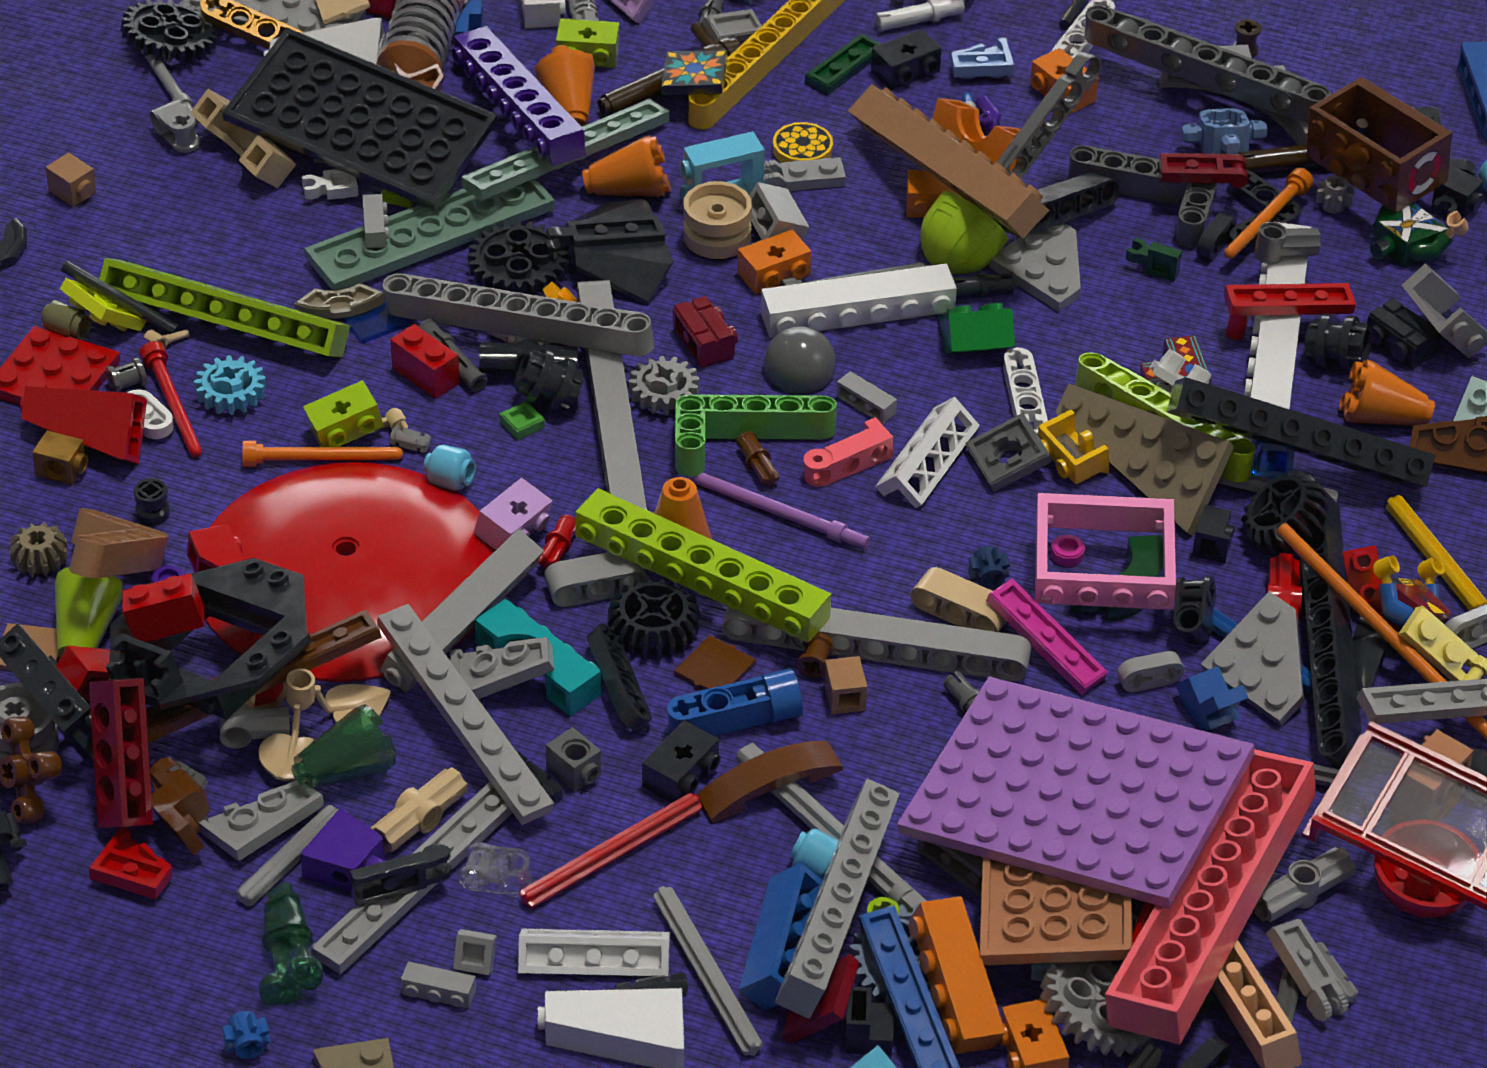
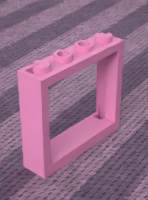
(1105, 514)

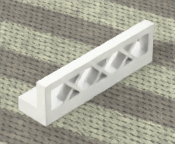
(927, 437)
(594, 952)

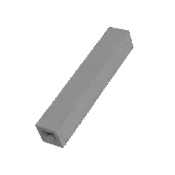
(470, 600)

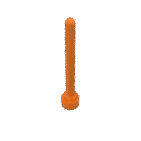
(1296, 184)
(256, 453)

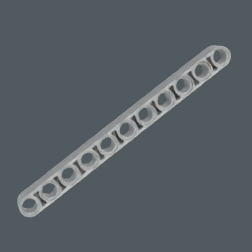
(612, 409)

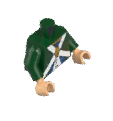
(1413, 235)

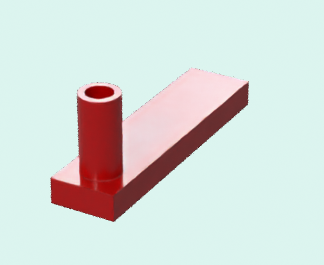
(1284, 300)

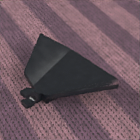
(618, 245)

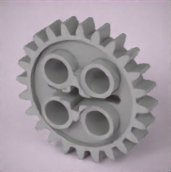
(1079, 1002)

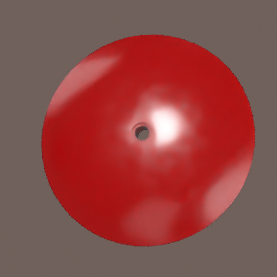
(362, 543)

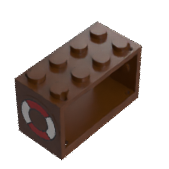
(1397, 158)

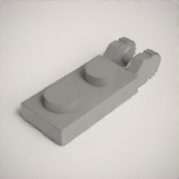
(805, 174)
(1308, 969)

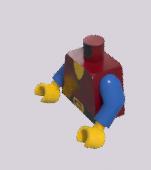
(1399, 597)

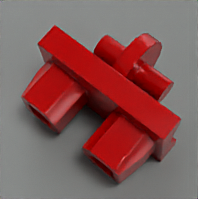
(1359, 571)

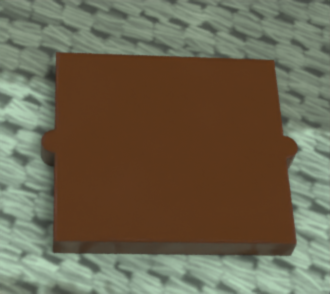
(714, 665)

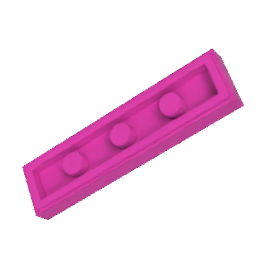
(1047, 636)

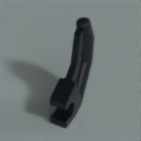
(12, 243)

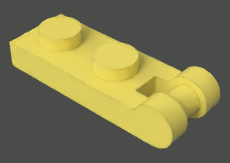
(1442, 646)

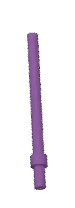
(834, 530)

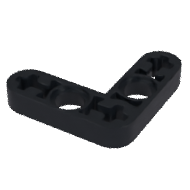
(1248, 195)

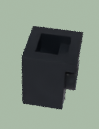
(1213, 534)

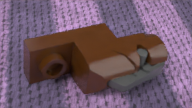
(179, 800)

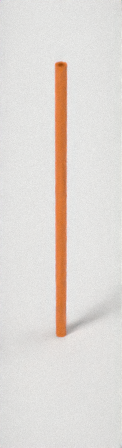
(1370, 615)

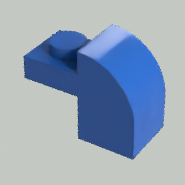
(1209, 699)

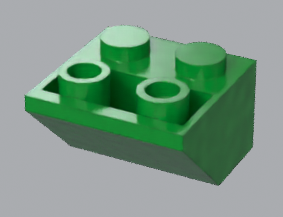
(977, 330)

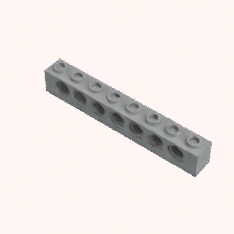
(837, 899)

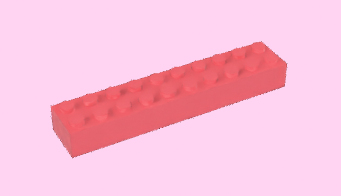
(1189, 942)

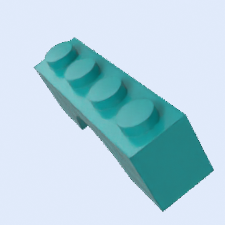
(572, 682)

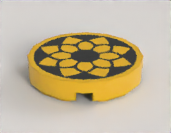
(802, 142)

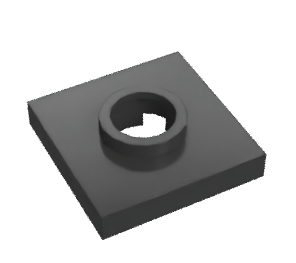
(1008, 436)

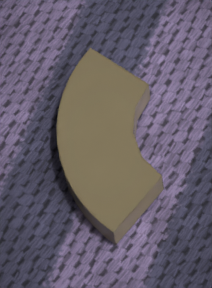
(340, 303)

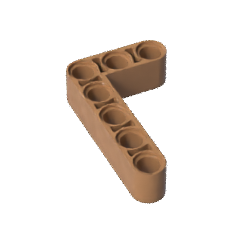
(114, 546)

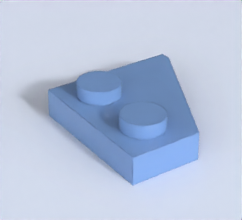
(983, 62)

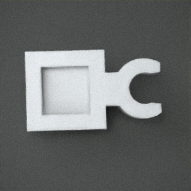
(334, 184)

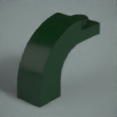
(1143, 558)

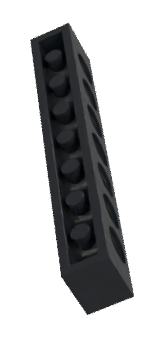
(1306, 433)

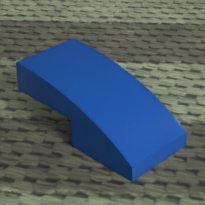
(471, 17)

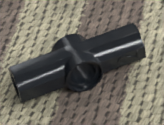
(508, 356)

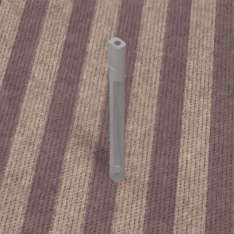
(817, 817)

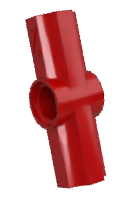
(1284, 580)

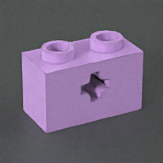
(517, 507)

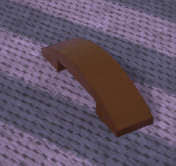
(765, 773)

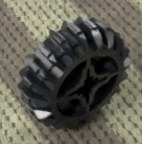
(1287, 499)
(653, 626)

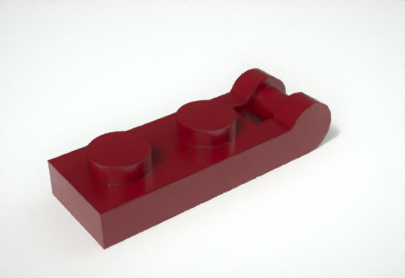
(1203, 168)

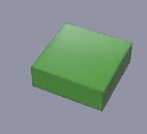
(522, 420)

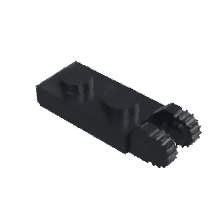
(400, 875)

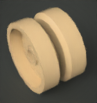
(717, 219)

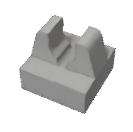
(474, 952)

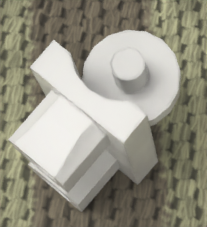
(1169, 367)

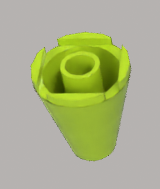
(84, 608)

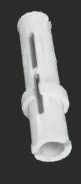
(929, 11)

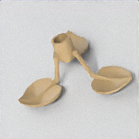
(279, 749)

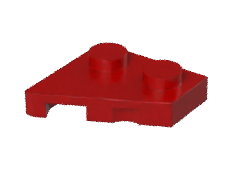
(131, 866)

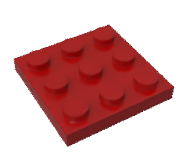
(54, 362)

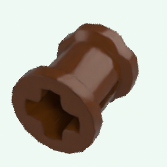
(813, 659)

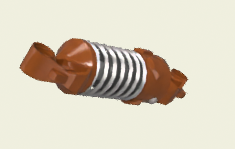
(417, 35)

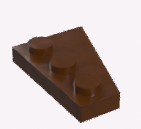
(1454, 443)

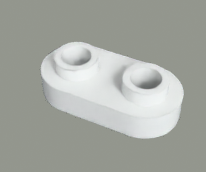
(158, 418)

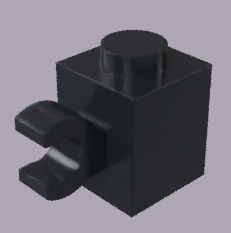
(1458, 194)

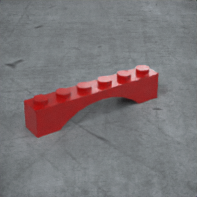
(215, 548)

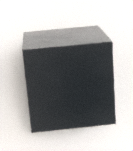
(868, 1023)

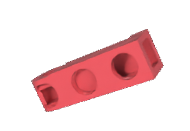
(849, 455)

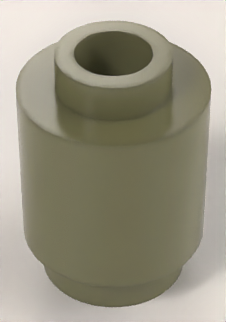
(66, 320)

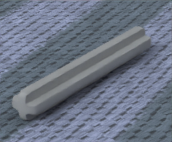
(283, 860)

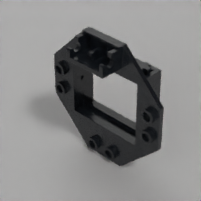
(242, 594)

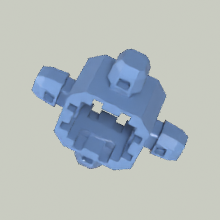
(1223, 131)

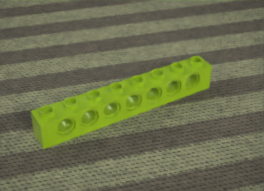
(226, 308)
(703, 565)

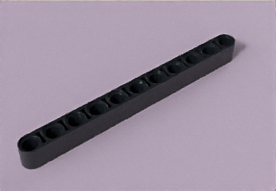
(1331, 646)

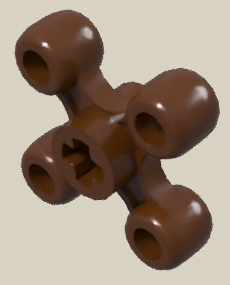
(26, 769)

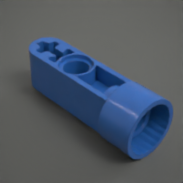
(739, 704)

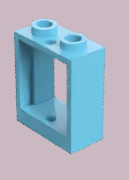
(721, 152)

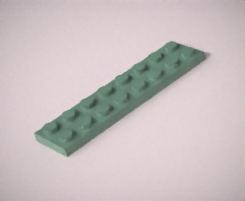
(424, 233)

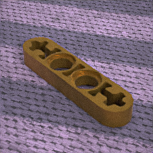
(248, 31)

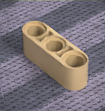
(956, 600)

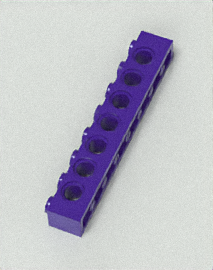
(519, 96)

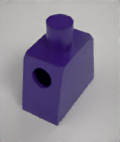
(338, 849)

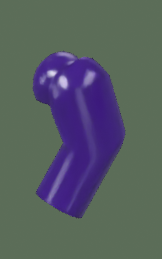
(990, 113)

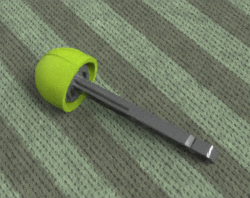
(963, 233)

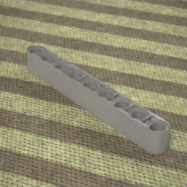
(519, 314)
(901, 643)

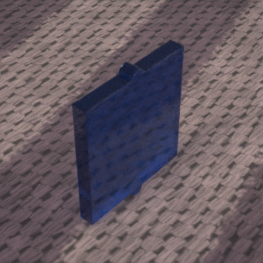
(375, 323)

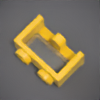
(1072, 451)

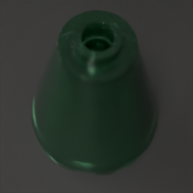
(346, 751)

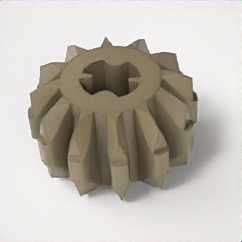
(38, 549)

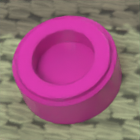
(1067, 550)

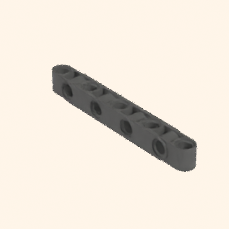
(1202, 63)

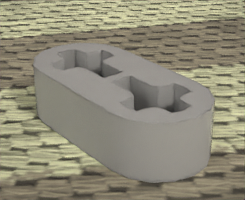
(1150, 671)

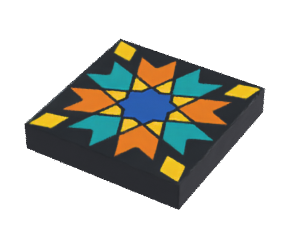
(694, 72)

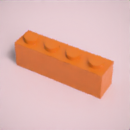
(956, 975)

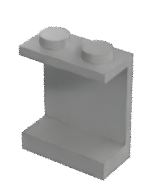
(1434, 298)

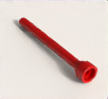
(155, 358)

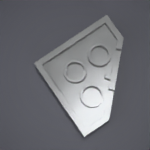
(1044, 265)
(1264, 659)

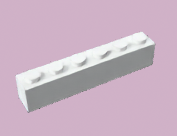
(859, 299)

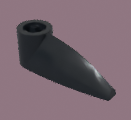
(1369, 654)

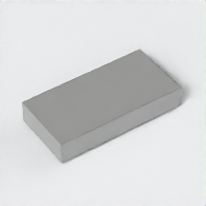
(732, 25)

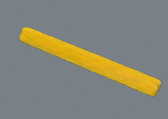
(1433, 549)

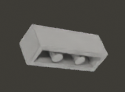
(375, 221)
(866, 397)
(438, 985)

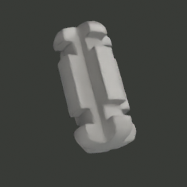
(410, 439)

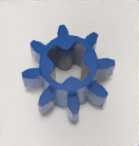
(246, 1034)

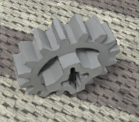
(662, 383)

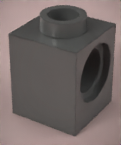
(573, 759)

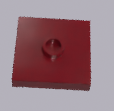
(830, 1006)

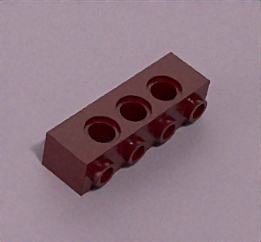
(120, 753)

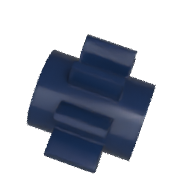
(989, 567)

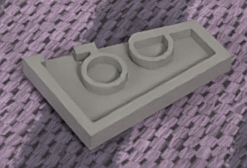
(502, 668)
(253, 825)

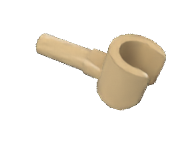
(152, 335)
(394, 418)

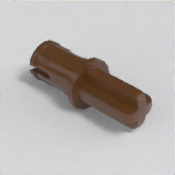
(757, 458)

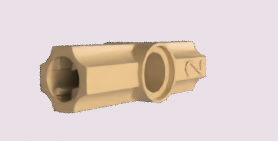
(420, 808)

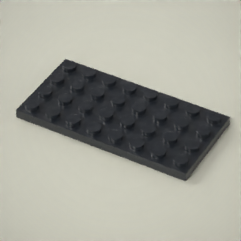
(360, 118)

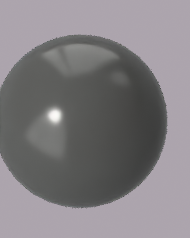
(799, 360)

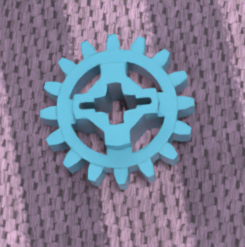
(230, 385)

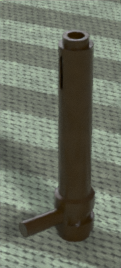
(650, 85)
(1286, 158)

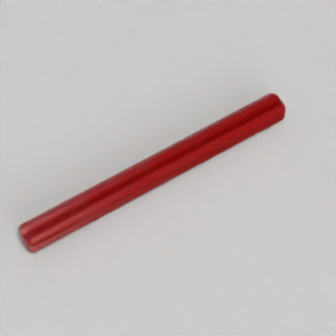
(610, 850)

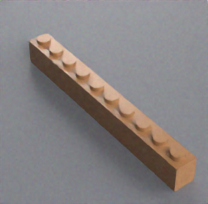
(949, 160)

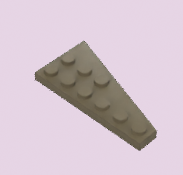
(1153, 451)

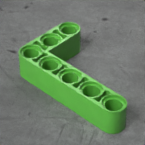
(731, 415)

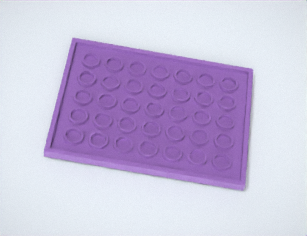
(1077, 791)

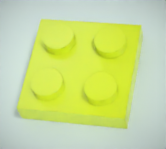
(101, 308)

